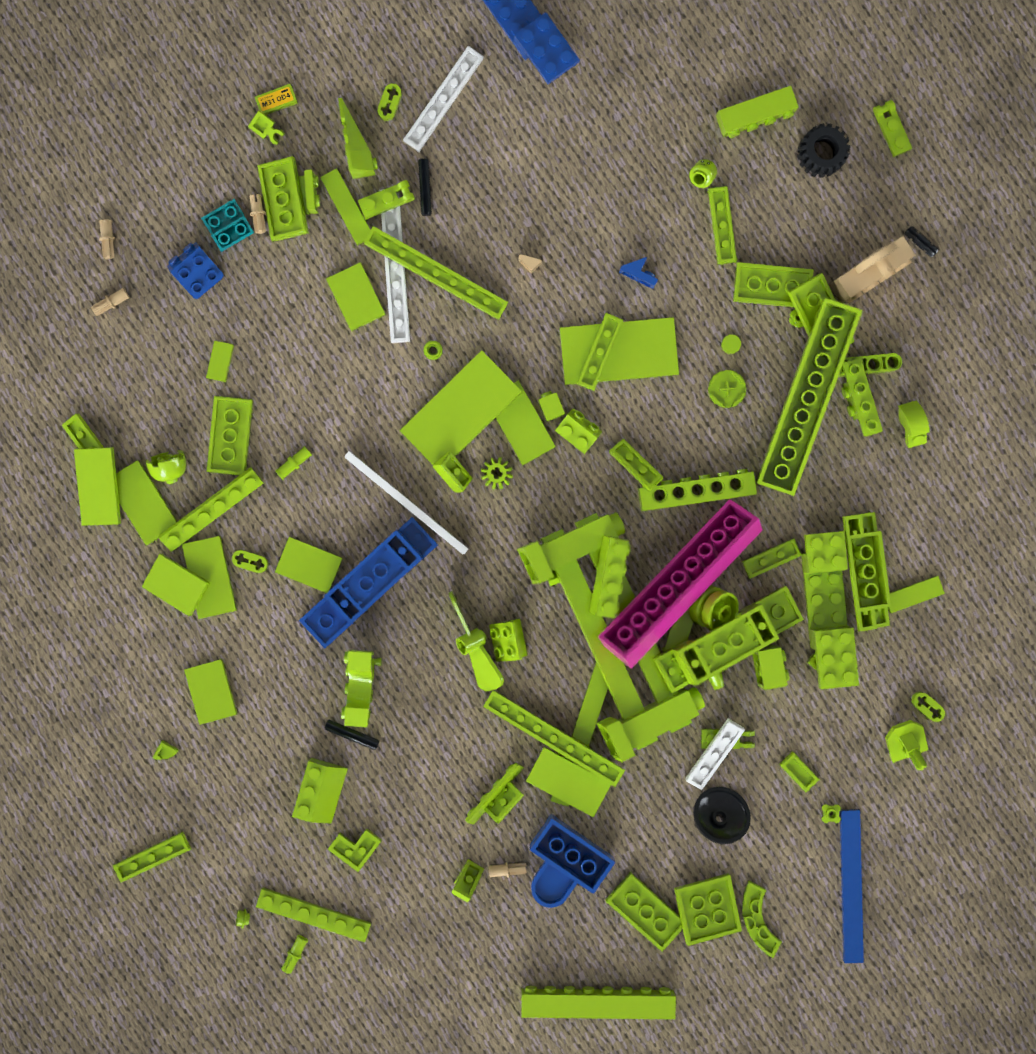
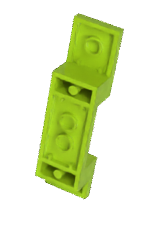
(827, 610)
(729, 643)

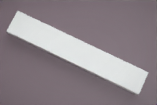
(443, 98)

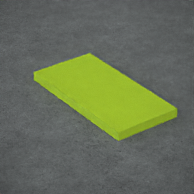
(638, 352)
(461, 409)

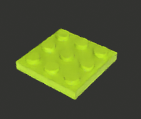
(708, 909)

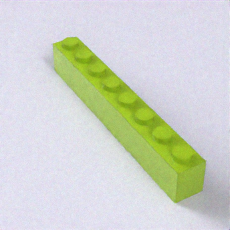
(598, 1003)

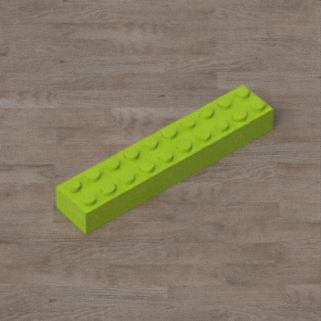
(808, 396)

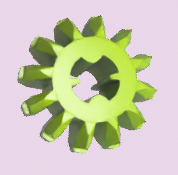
(491, 476)

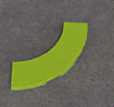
(754, 921)

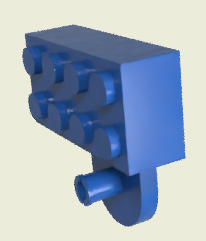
(568, 862)

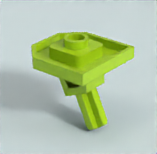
(907, 741)

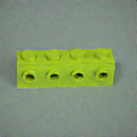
(609, 576)

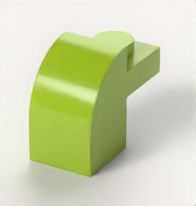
(915, 423)

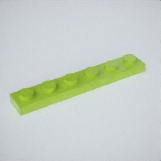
(211, 509)
(313, 914)

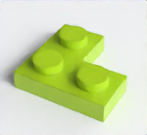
(355, 853)

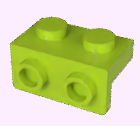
(308, 186)
(578, 430)

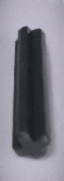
(424, 181)
(351, 734)

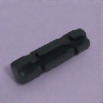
(921, 241)

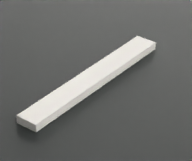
(396, 281)
(406, 502)

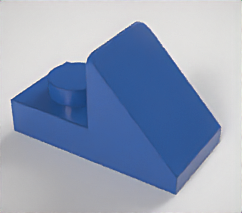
(633, 271)

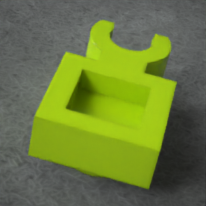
(263, 126)

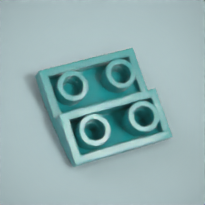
(227, 225)

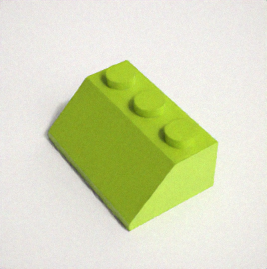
(319, 792)

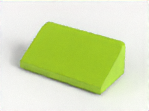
(452, 472)

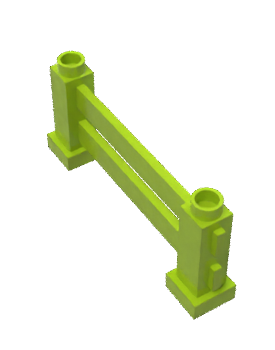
(638, 723)

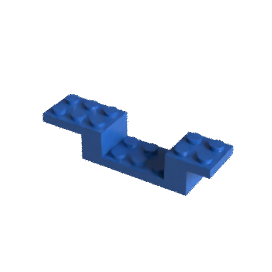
(534, 36)
(368, 582)

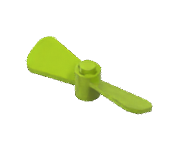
(472, 643)

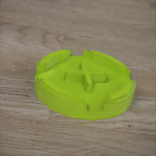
(727, 389)

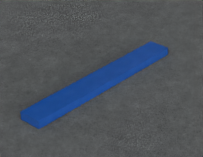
(851, 886)

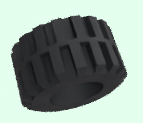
(830, 136)

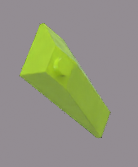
(358, 154)

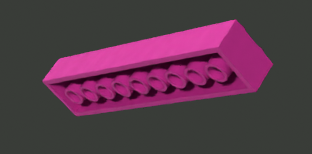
(680, 583)

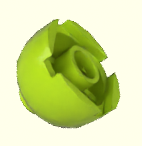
(167, 467)

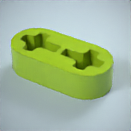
(385, 101)
(252, 557)
(931, 703)

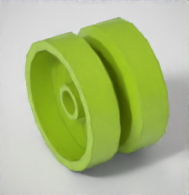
(714, 608)

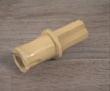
(257, 214)
(107, 238)
(110, 302)
(507, 869)

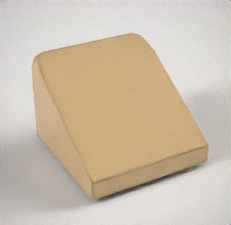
(529, 263)

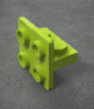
(508, 640)

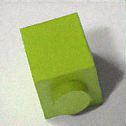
(551, 406)

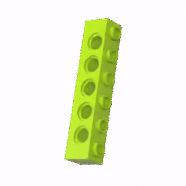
(746, 488)

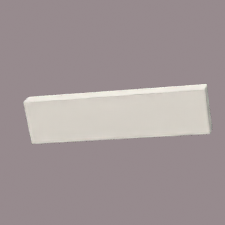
(714, 754)

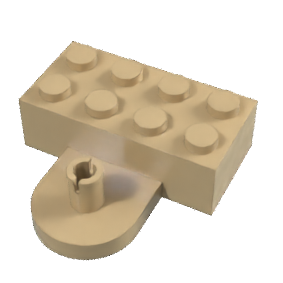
(876, 267)

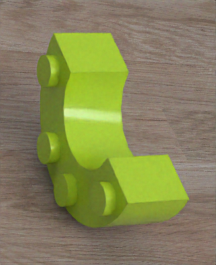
(359, 689)

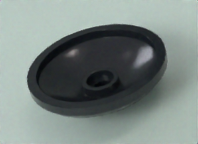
(729, 807)

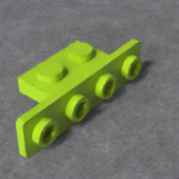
(860, 398)
(500, 799)

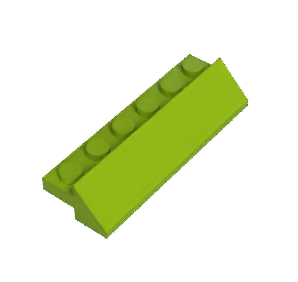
(867, 571)

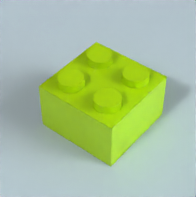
(770, 667)

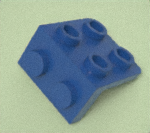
(195, 270)

